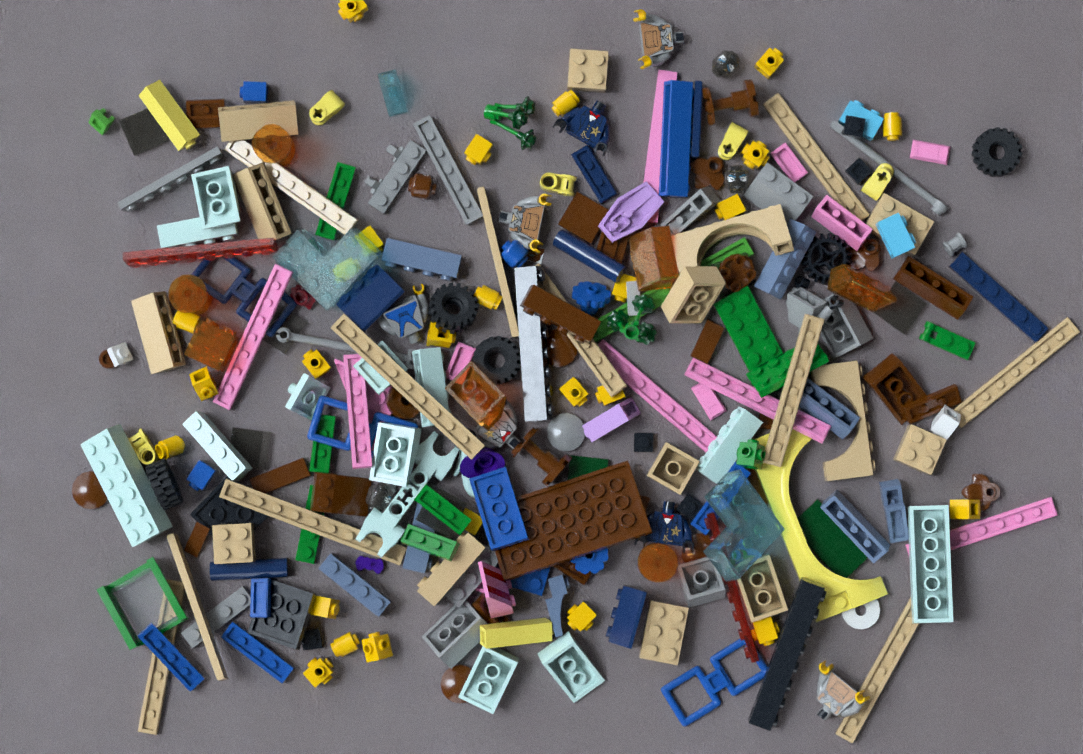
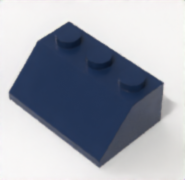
(370, 297)
(626, 616)

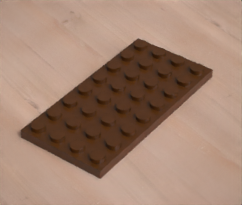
(575, 520)

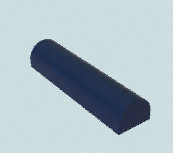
(589, 256)
(250, 570)

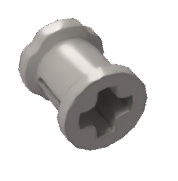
(954, 244)

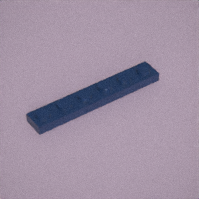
(998, 297)

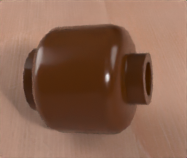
(422, 186)

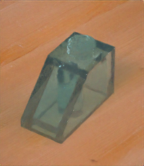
(392, 92)

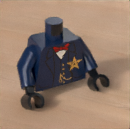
(587, 126)
(668, 528)

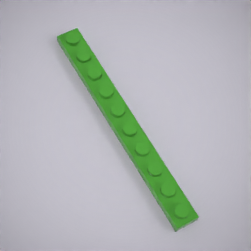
(660, 295)

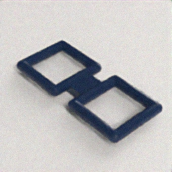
(245, 293)

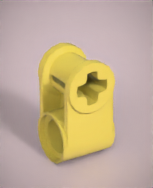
(328, 106)
(733, 138)
(560, 183)
(877, 183)
(141, 445)

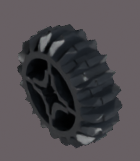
(822, 251)

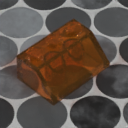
(654, 259)
(859, 288)
(477, 395)

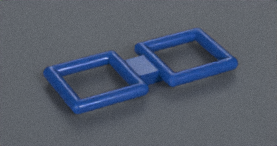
(322, 400)
(712, 683)

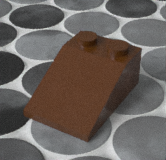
(894, 386)
(340, 494)

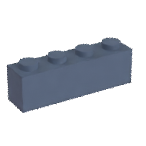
(421, 258)
(781, 268)
(827, 409)
(855, 526)
(416, 559)
(355, 584)

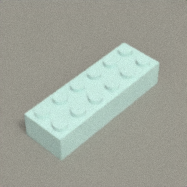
(126, 485)
(930, 564)

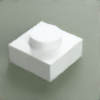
(120, 354)

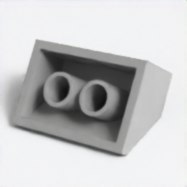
(775, 188)
(844, 328)
(455, 633)

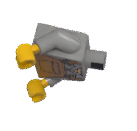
(656, 39)
(526, 220)
(837, 695)

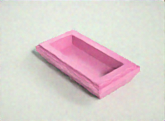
(930, 152)
(788, 162)
(461, 357)
(709, 400)

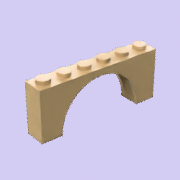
(765, 224)
(856, 459)

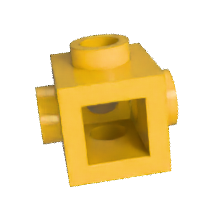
(352, 14)
(752, 161)
(377, 647)
(312, 674)

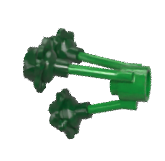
(518, 118)
(632, 330)

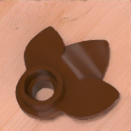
(705, 174)
(864, 257)
(979, 489)

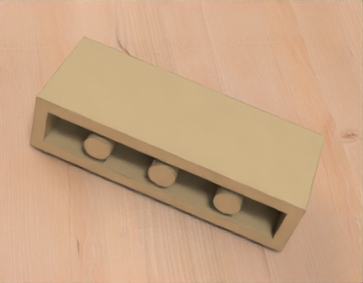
(245, 120)
(261, 202)
(158, 332)

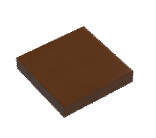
(583, 217)

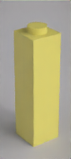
(169, 115)
(516, 633)

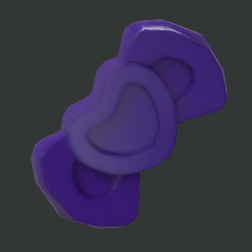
(376, 565)

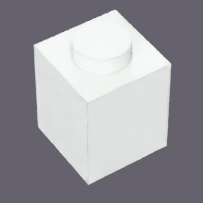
(945, 422)

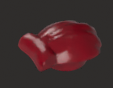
(302, 297)

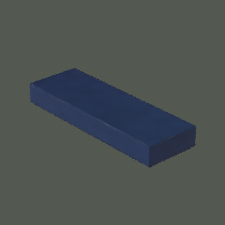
(593, 174)

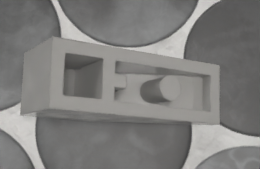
(691, 210)

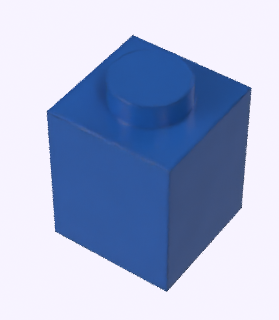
(254, 92)
(201, 475)

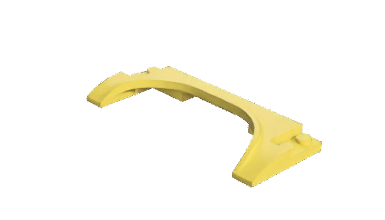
(841, 591)

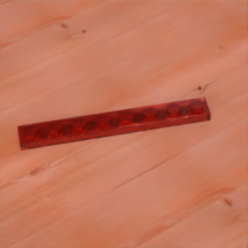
(205, 251)
(734, 597)

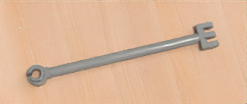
(938, 207)
(408, 358)

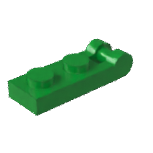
(947, 341)

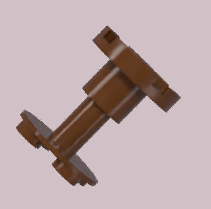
(738, 101)
(546, 461)

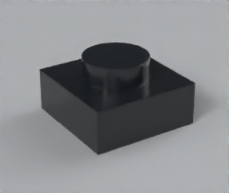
(853, 126)
(858, 171)
(643, 442)
(689, 507)
(312, 639)

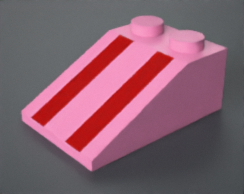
(496, 591)

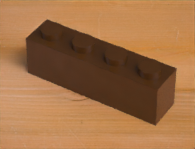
(933, 287)
(560, 314)

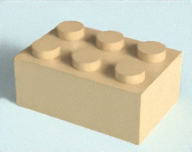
(917, 223)
(693, 294)
(761, 590)
(663, 632)

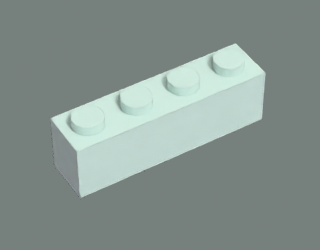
(190, 233)
(431, 376)
(217, 446)
(723, 449)

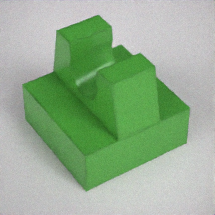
(100, 122)

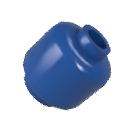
(514, 253)

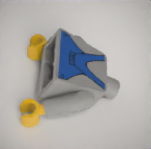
(406, 316)

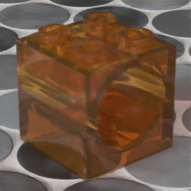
(212, 345)

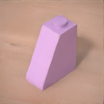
(611, 419)

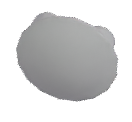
(566, 432)

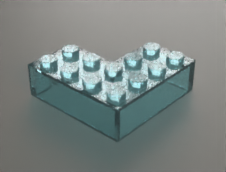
(327, 273)
(748, 523)

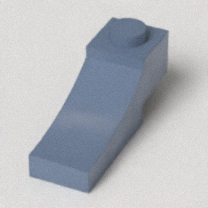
(894, 510)
(558, 588)

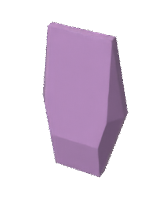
(630, 212)

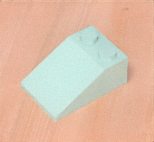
(216, 197)
(394, 453)
(570, 667)
(489, 678)

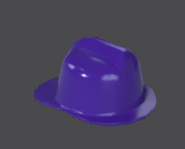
(484, 462)

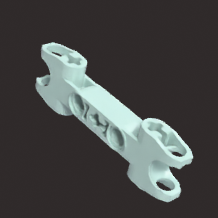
(387, 523)

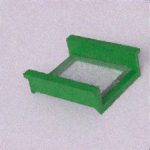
(142, 599)

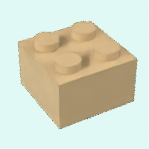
(587, 70)
(919, 449)
(672, 468)
(233, 543)

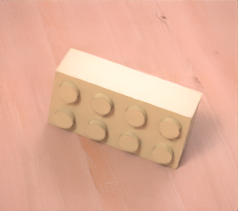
(448, 572)

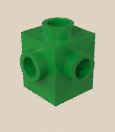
(751, 454)

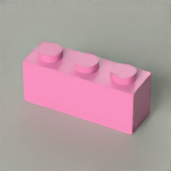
(841, 222)

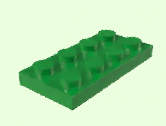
(747, 328)
(773, 373)

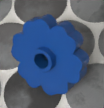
(591, 296)
(593, 564)

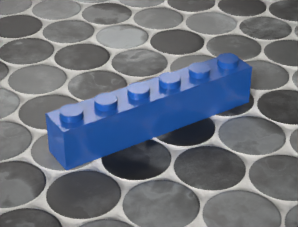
(676, 139)

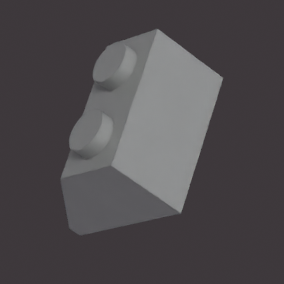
(700, 582)

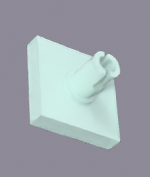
(372, 377)
(306, 395)

